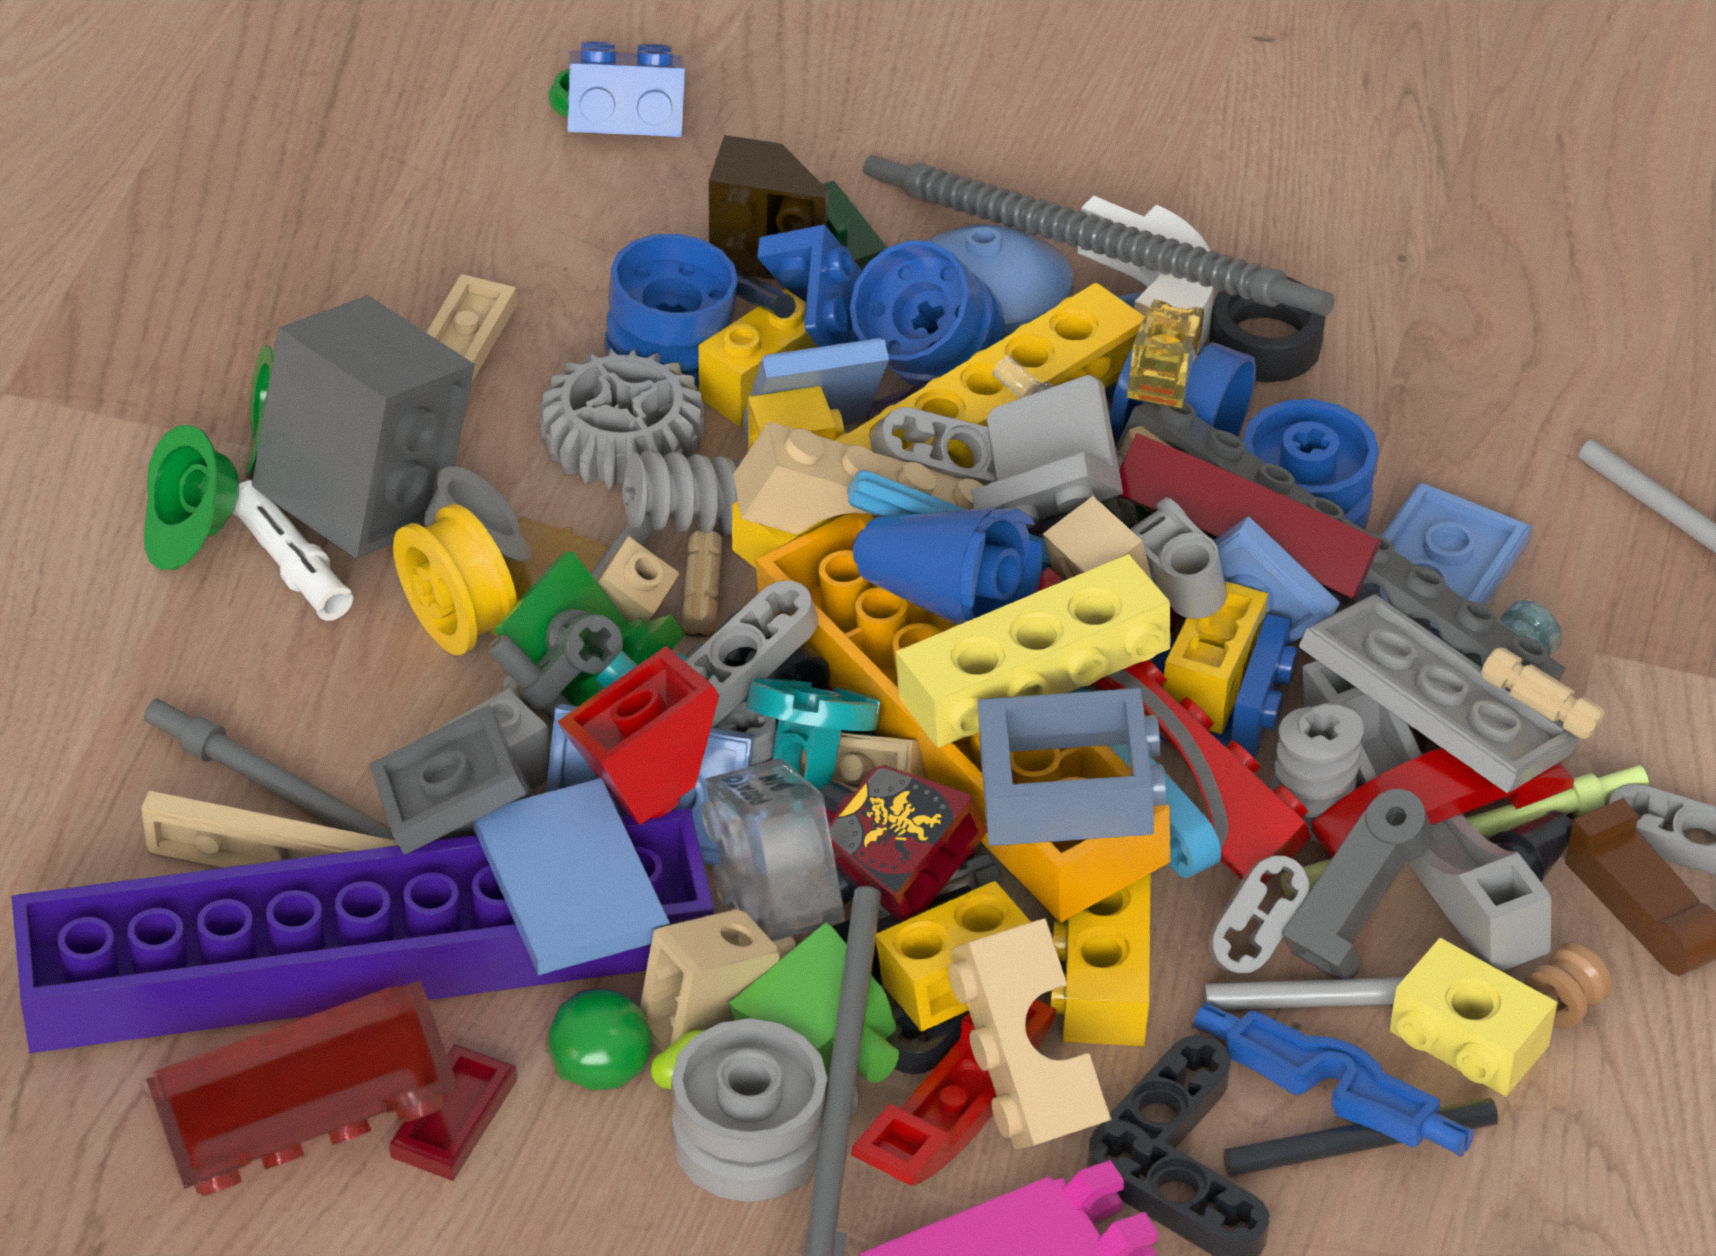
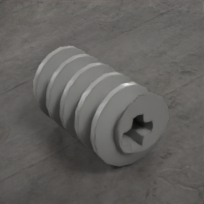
(680, 489)
(1319, 756)

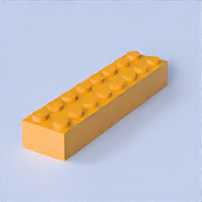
(859, 640)

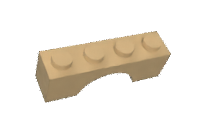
(803, 478)

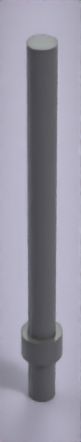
(209, 741)

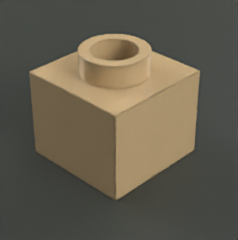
(636, 580)

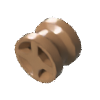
(1574, 980)

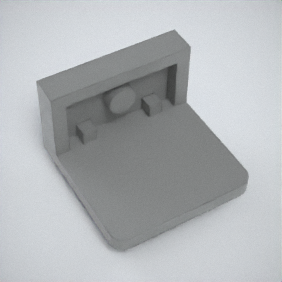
(1052, 451)

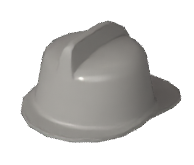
(485, 502)

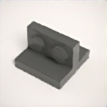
(448, 780)

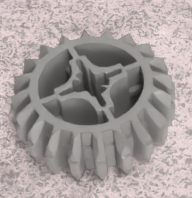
(618, 408)

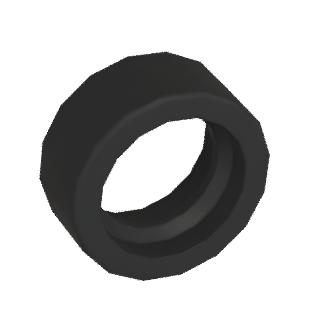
(1274, 357)

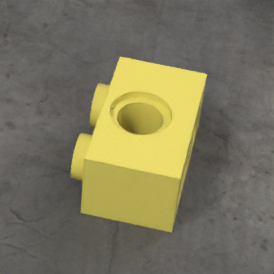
(1472, 1017)

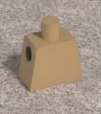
(700, 969)

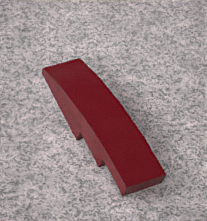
(1220, 499)

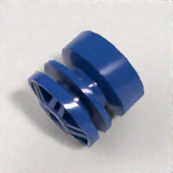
(669, 298)
(925, 310)
(1217, 389)

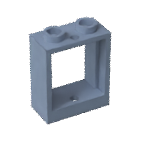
(1069, 807)

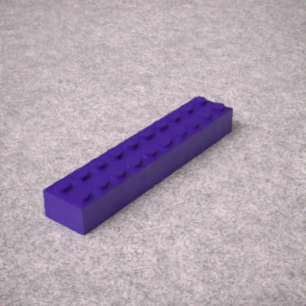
(299, 937)

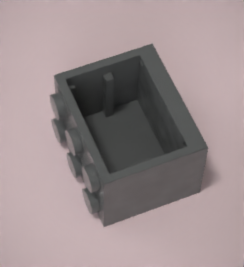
(359, 423)

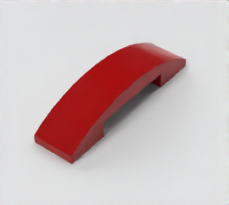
(1443, 786)
(942, 1111)

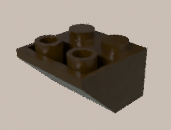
(758, 193)

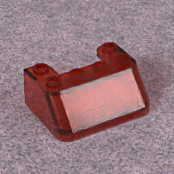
(299, 1084)

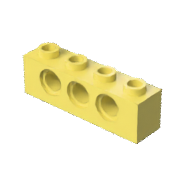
(1034, 647)

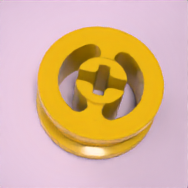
(454, 577)

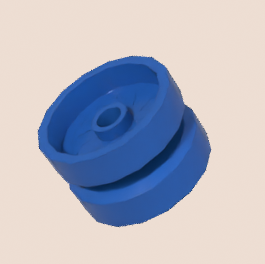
(1324, 450)

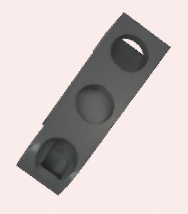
(1356, 880)

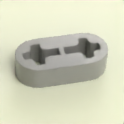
(1244, 905)

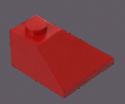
(646, 734)

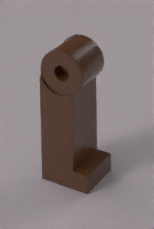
(1641, 888)

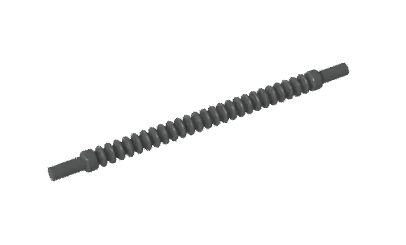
(1102, 236)

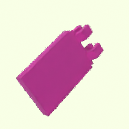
(1037, 1221)

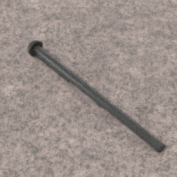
(841, 1091)

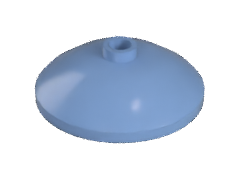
(1017, 266)

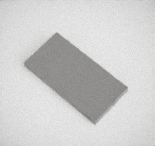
(1438, 692)

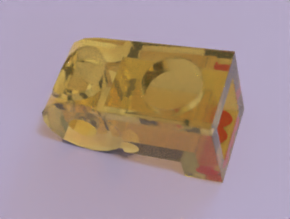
(1165, 353)

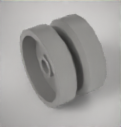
(748, 1109)

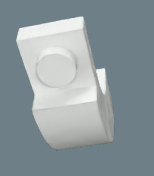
(1159, 286)

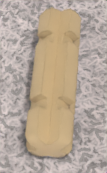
(702, 583)
(1542, 693)

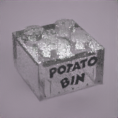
(773, 848)

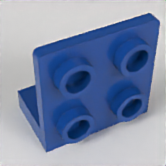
(819, 273)

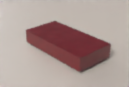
(448, 1136)

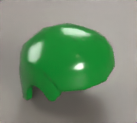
(599, 1039)

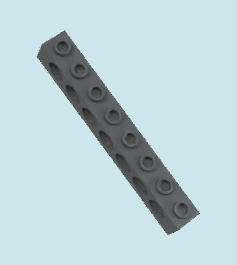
(1410, 588)

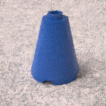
(952, 560)

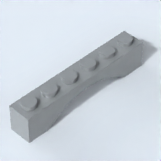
(1478, 885)

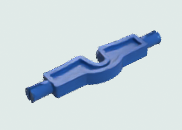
(1364, 1090)

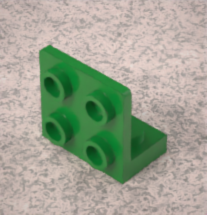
(571, 586)

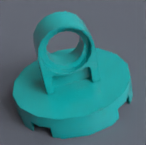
(811, 721)

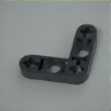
(1157, 1159)

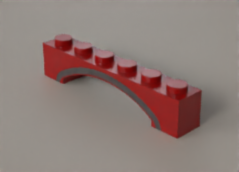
(1243, 810)

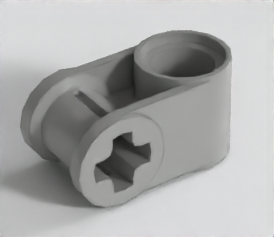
(1182, 561)

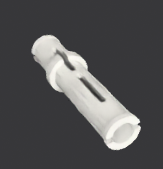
(301, 564)

